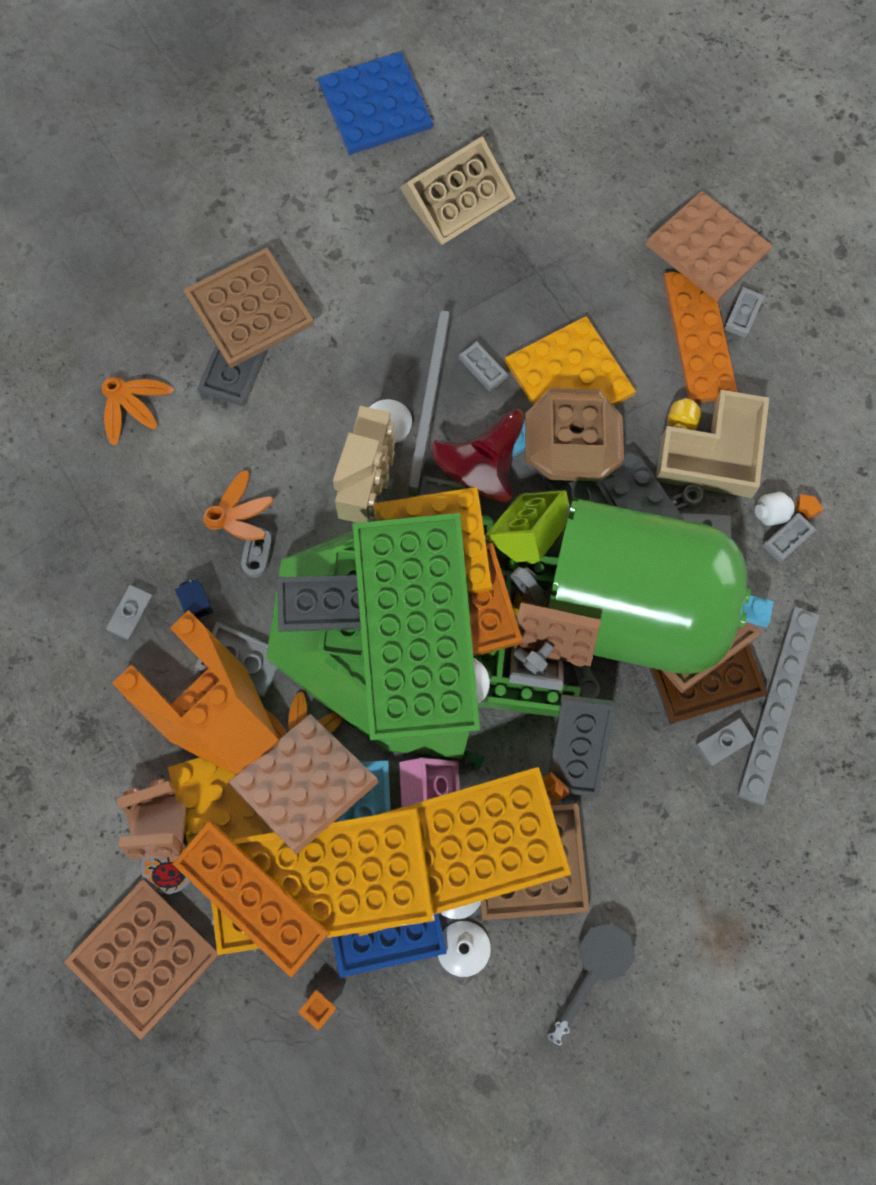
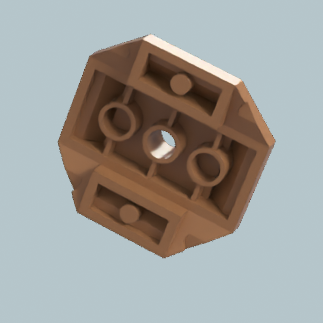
(572, 456)

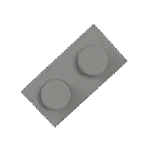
(744, 312)

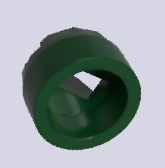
(474, 758)

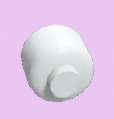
(774, 508)

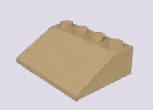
(458, 191)

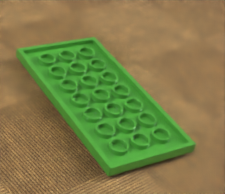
(415, 627)

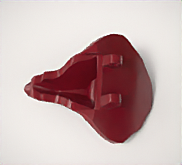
(484, 459)

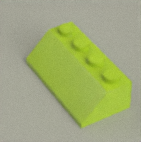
(530, 525)

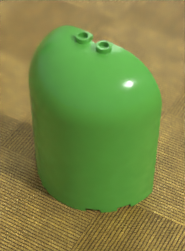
(658, 584)

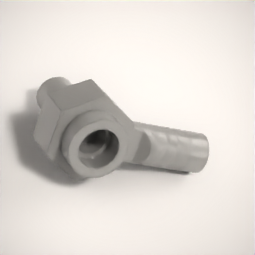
(534, 661)

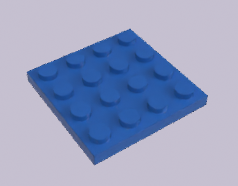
(375, 103)
(388, 947)

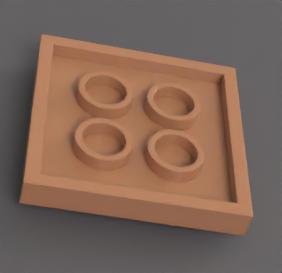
(567, 633)

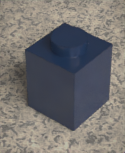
(194, 598)

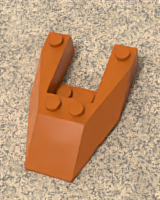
(217, 714)

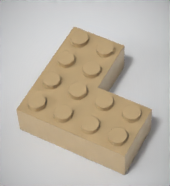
(720, 460)
(358, 500)

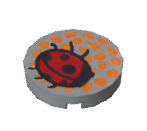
(163, 875)

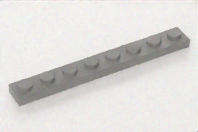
(778, 706)

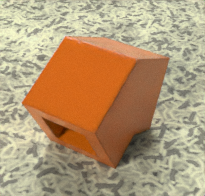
(808, 506)

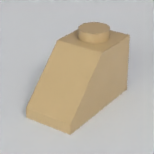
(357, 461)

